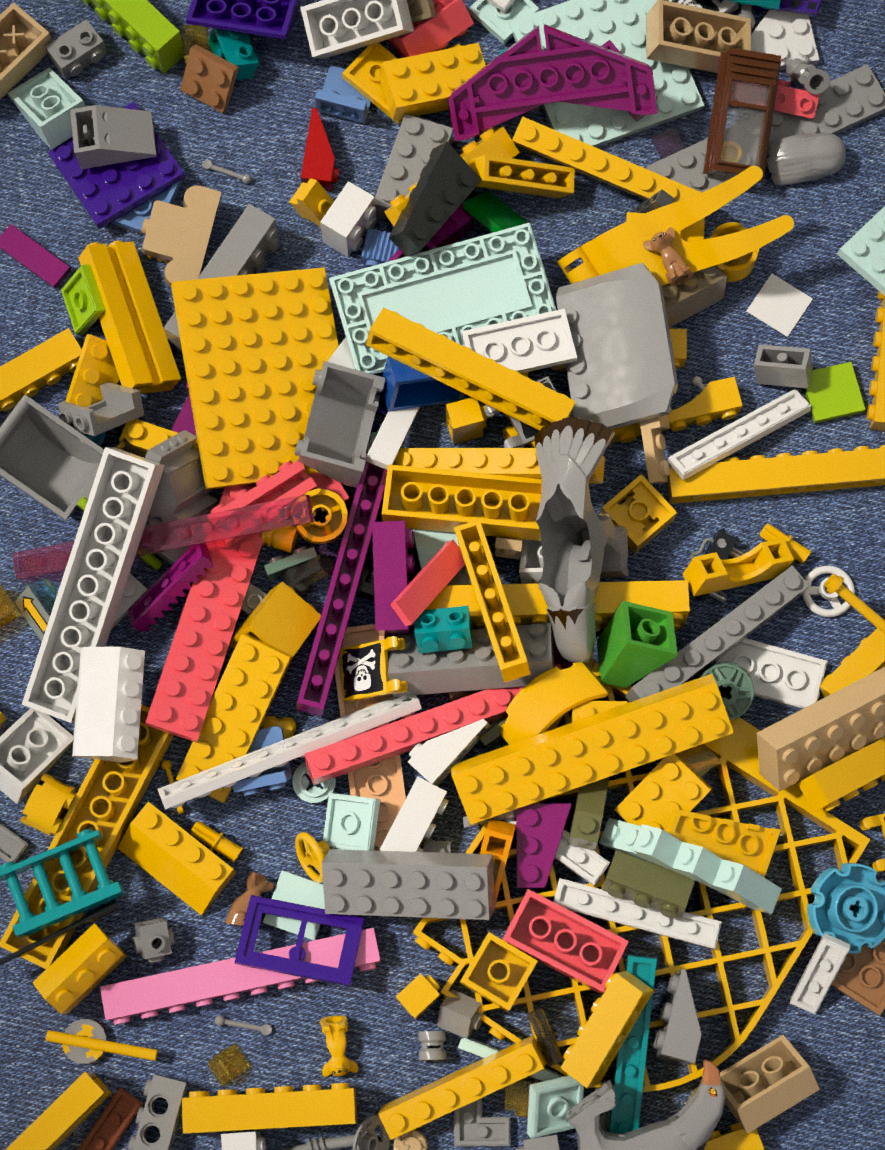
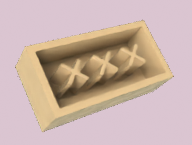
(20, 46)

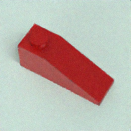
(318, 155)

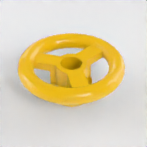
(313, 856)

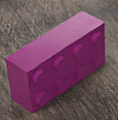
(391, 573)

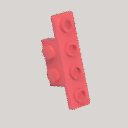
(795, 100)

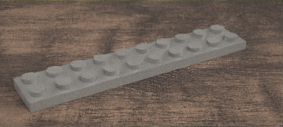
(840, 107)

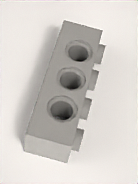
(167, 1123)

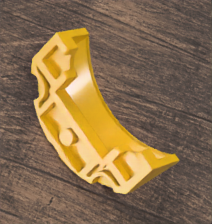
(548, 699)

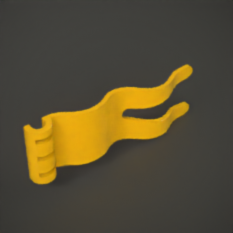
(625, 248)

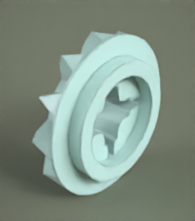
(314, 795)

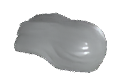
(805, 157)

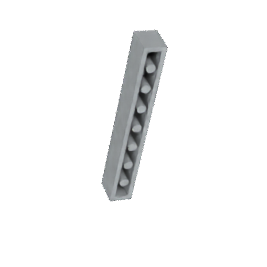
(723, 635)

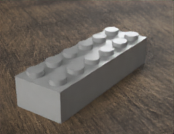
(239, 254)
(469, 667)
(409, 884)

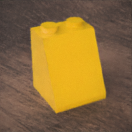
(280, 620)

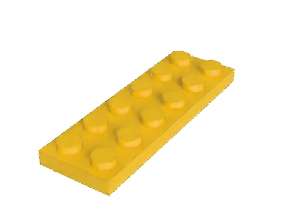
(237, 708)

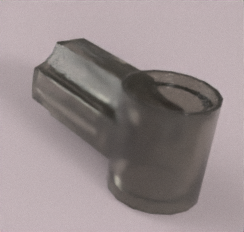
(305, 576)

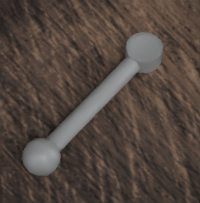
(207, 166)
(265, 1029)

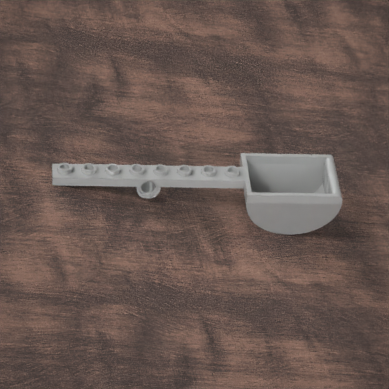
(60, 466)

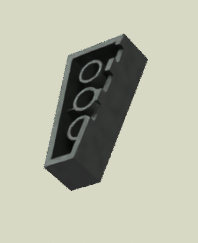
(439, 192)

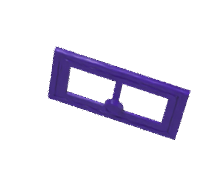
(295, 963)

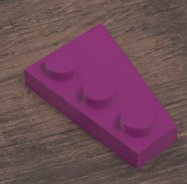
(537, 841)

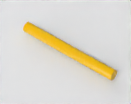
(101, 1045)

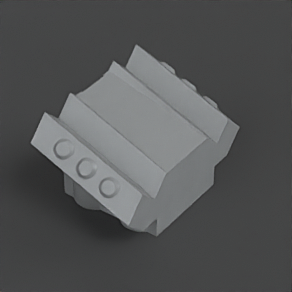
(182, 484)

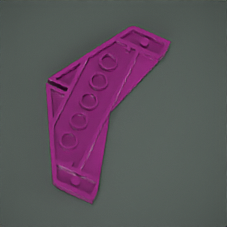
(564, 72)

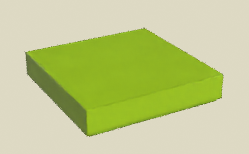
(82, 299)
(834, 393)

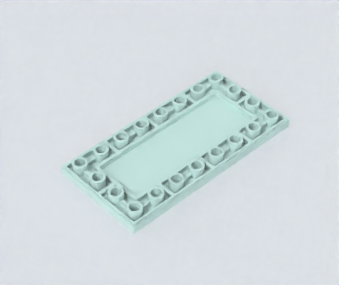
(445, 290)

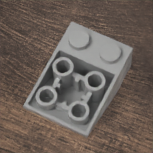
(111, 135)
(681, 1028)

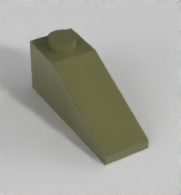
(588, 814)

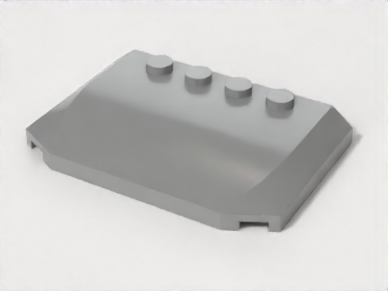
(621, 347)

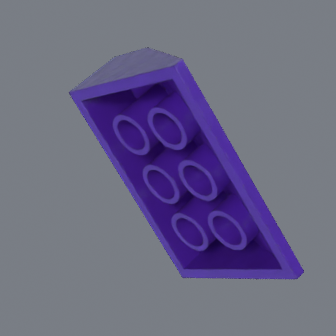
(254, 17)

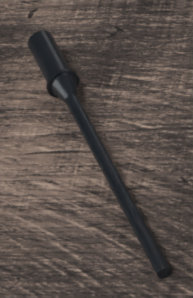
(91, 916)

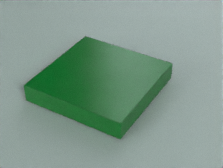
(492, 212)

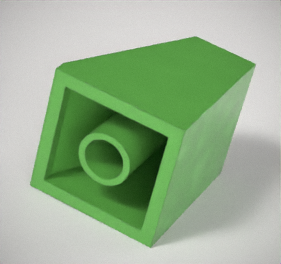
(635, 644)

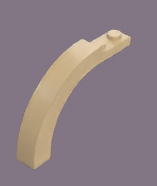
(653, 444)

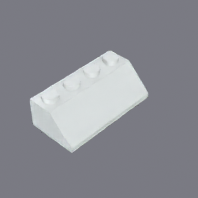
(108, 703)

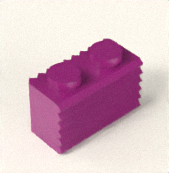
(454, 228)

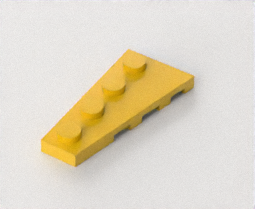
(92, 370)
(726, 838)

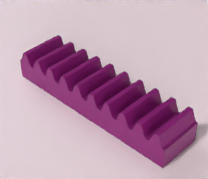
(169, 587)

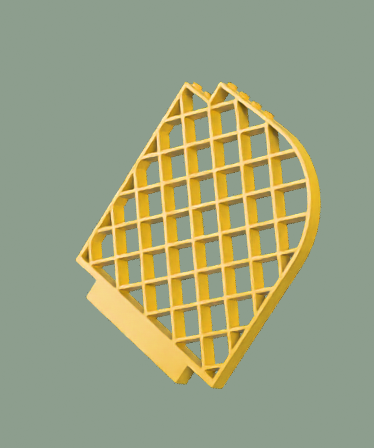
(740, 754)

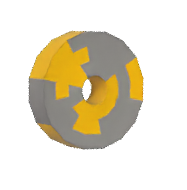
(87, 1028)

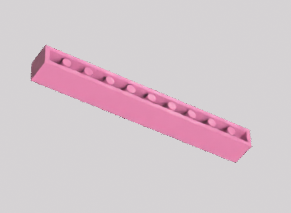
(223, 979)

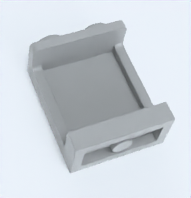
(118, 407)

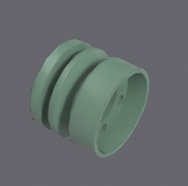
(738, 678)

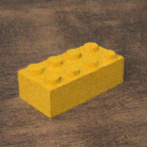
(425, 81)

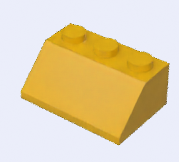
(79, 970)

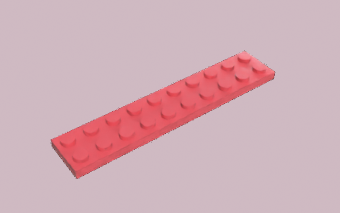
(204, 635)

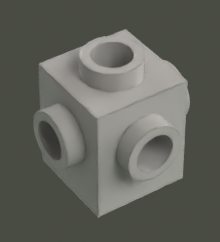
(148, 931)

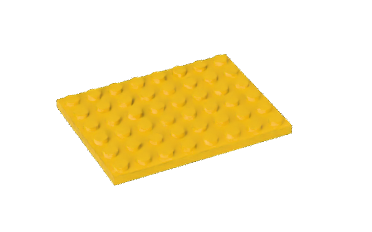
(252, 367)

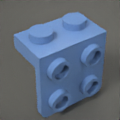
(273, 777)

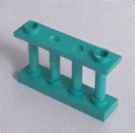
(80, 899)

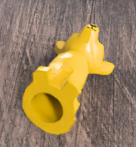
(336, 1042)

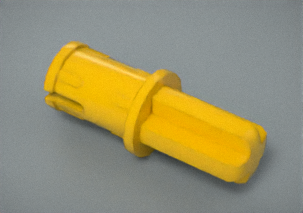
(798, 551)
(216, 841)

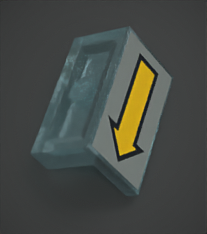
(37, 604)

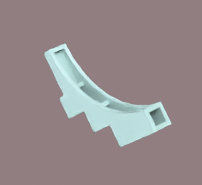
(693, 862)

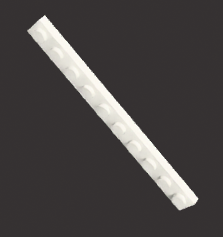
(282, 752)

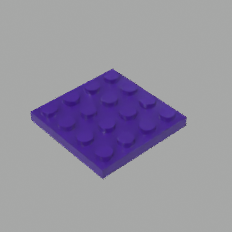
(119, 187)

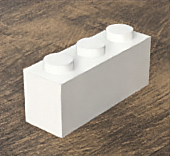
(416, 818)

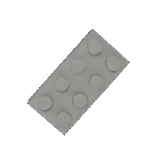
(408, 157)

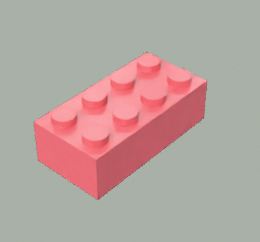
(565, 941)

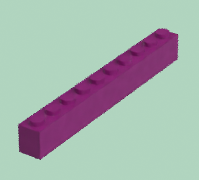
(342, 591)

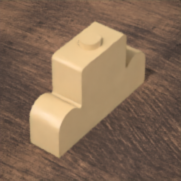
(181, 233)

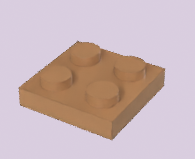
(209, 78)

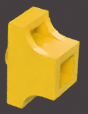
(311, 201)

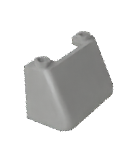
(340, 422)

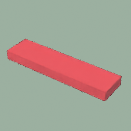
(428, 583)

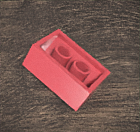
(434, 33)

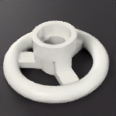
(838, 609)

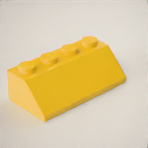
(175, 858)

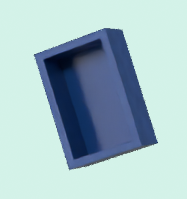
(411, 388)

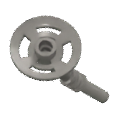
(360, 1141)

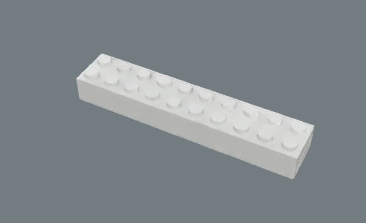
(93, 578)

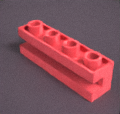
(287, 483)

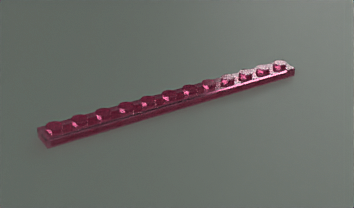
(182, 533)

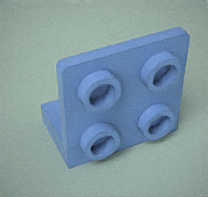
(341, 99)

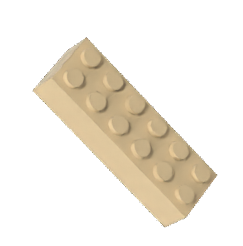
(823, 732)

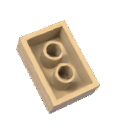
(767, 1083)

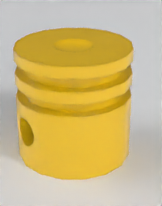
(281, 539)

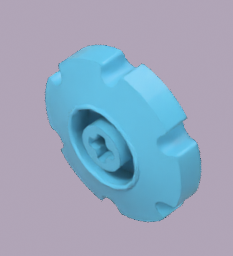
(833, 896)

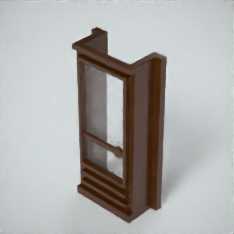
(742, 111)

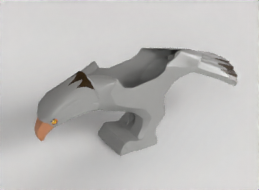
(574, 539)
(683, 1131)

